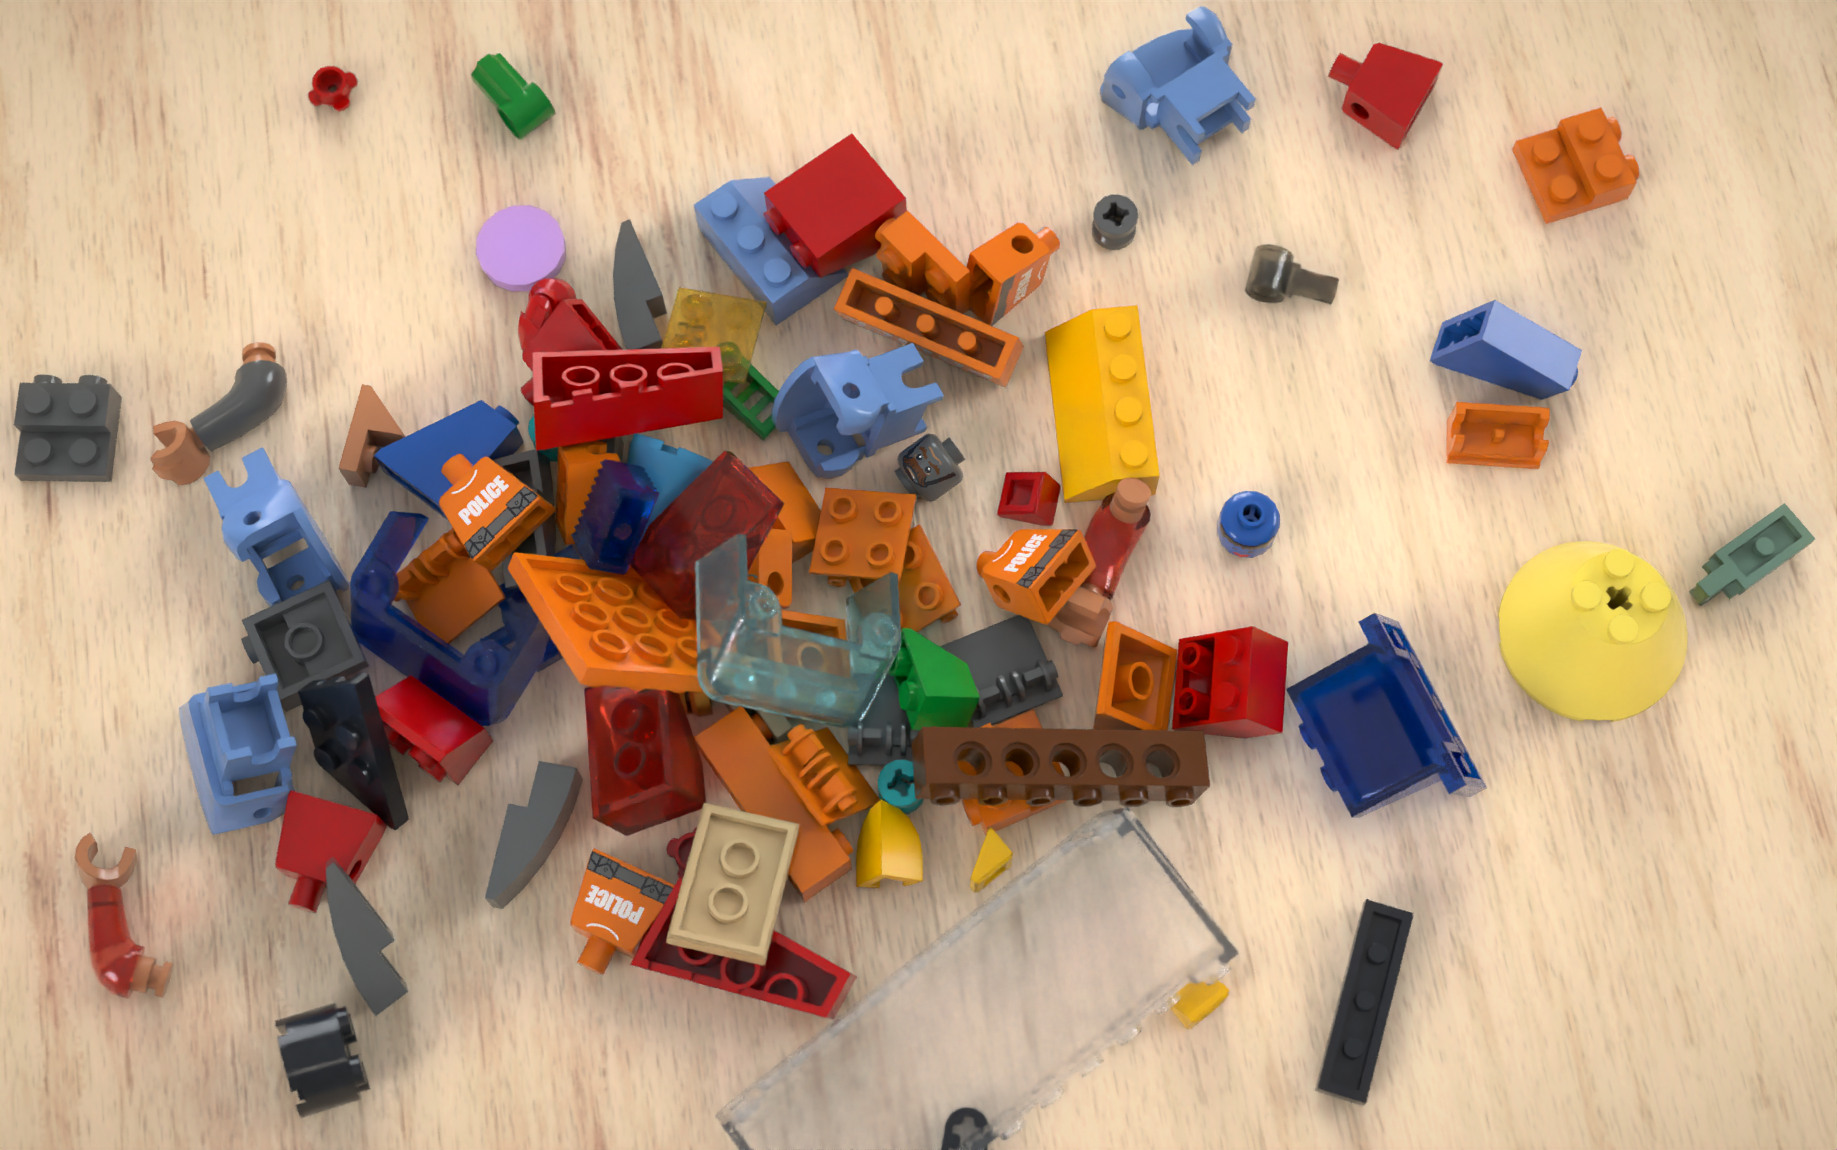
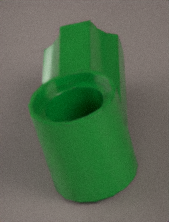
(518, 103)

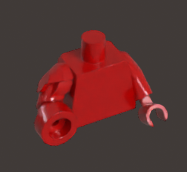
(557, 324)

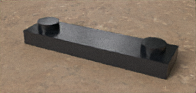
(1364, 1002)

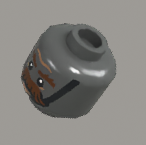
(930, 467)

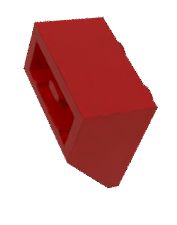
(1231, 683)
(432, 729)

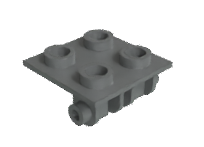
(1007, 670)
(884, 731)

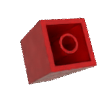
(834, 207)

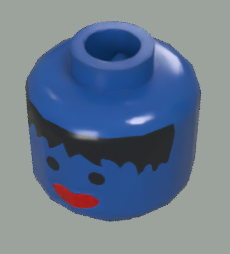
(1248, 524)

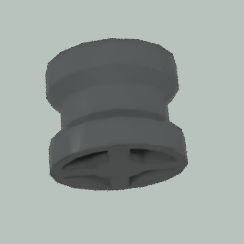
(1106, 229)

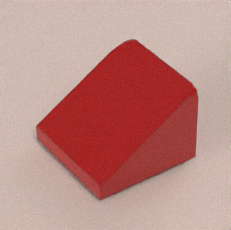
(1029, 498)

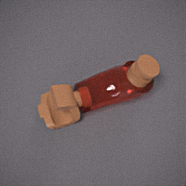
(1111, 540)
(113, 954)

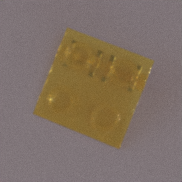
(717, 321)

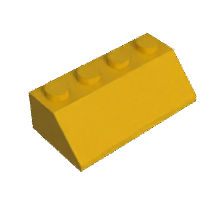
(1101, 403)

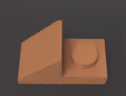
(369, 428)

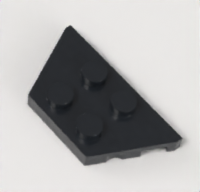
(353, 743)

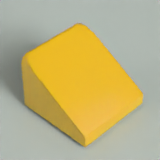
(991, 862)
(1198, 1002)

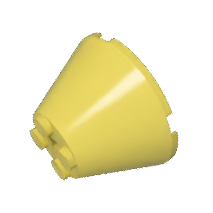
(1592, 631)

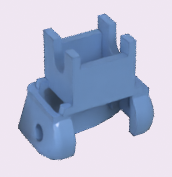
(1181, 84)
(851, 395)
(267, 517)
(235, 737)

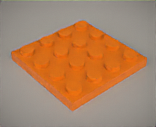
(609, 625)

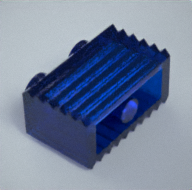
(615, 516)

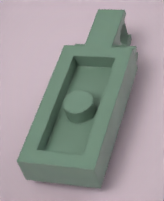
(1753, 555)

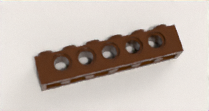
(1177, 755)

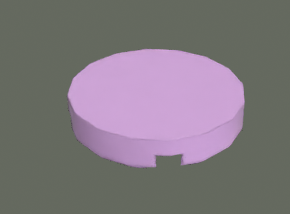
(520, 247)

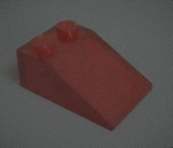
(706, 514)
(641, 758)

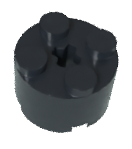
(320, 1059)

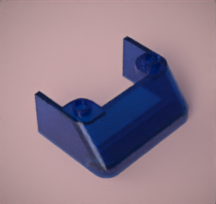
(479, 683)

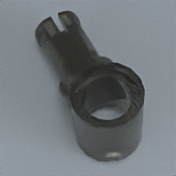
(1276, 276)

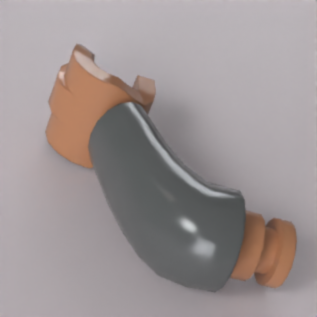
(251, 401)

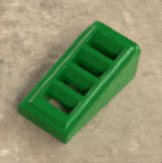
(748, 417)

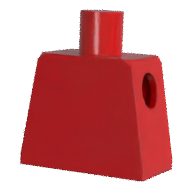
(1386, 89)
(316, 832)

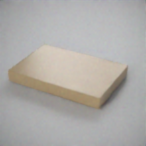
(733, 884)

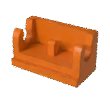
(1497, 435)
(574, 477)

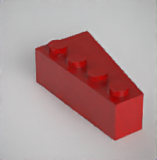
(623, 392)
(790, 977)

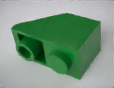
(932, 684)

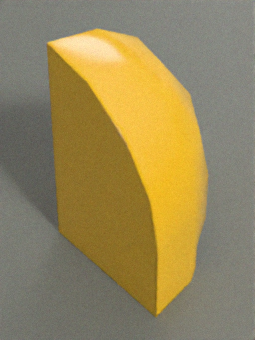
(888, 848)

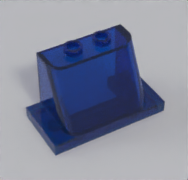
(1381, 724)

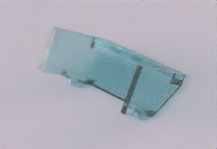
(783, 670)

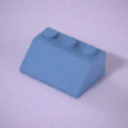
(758, 257)

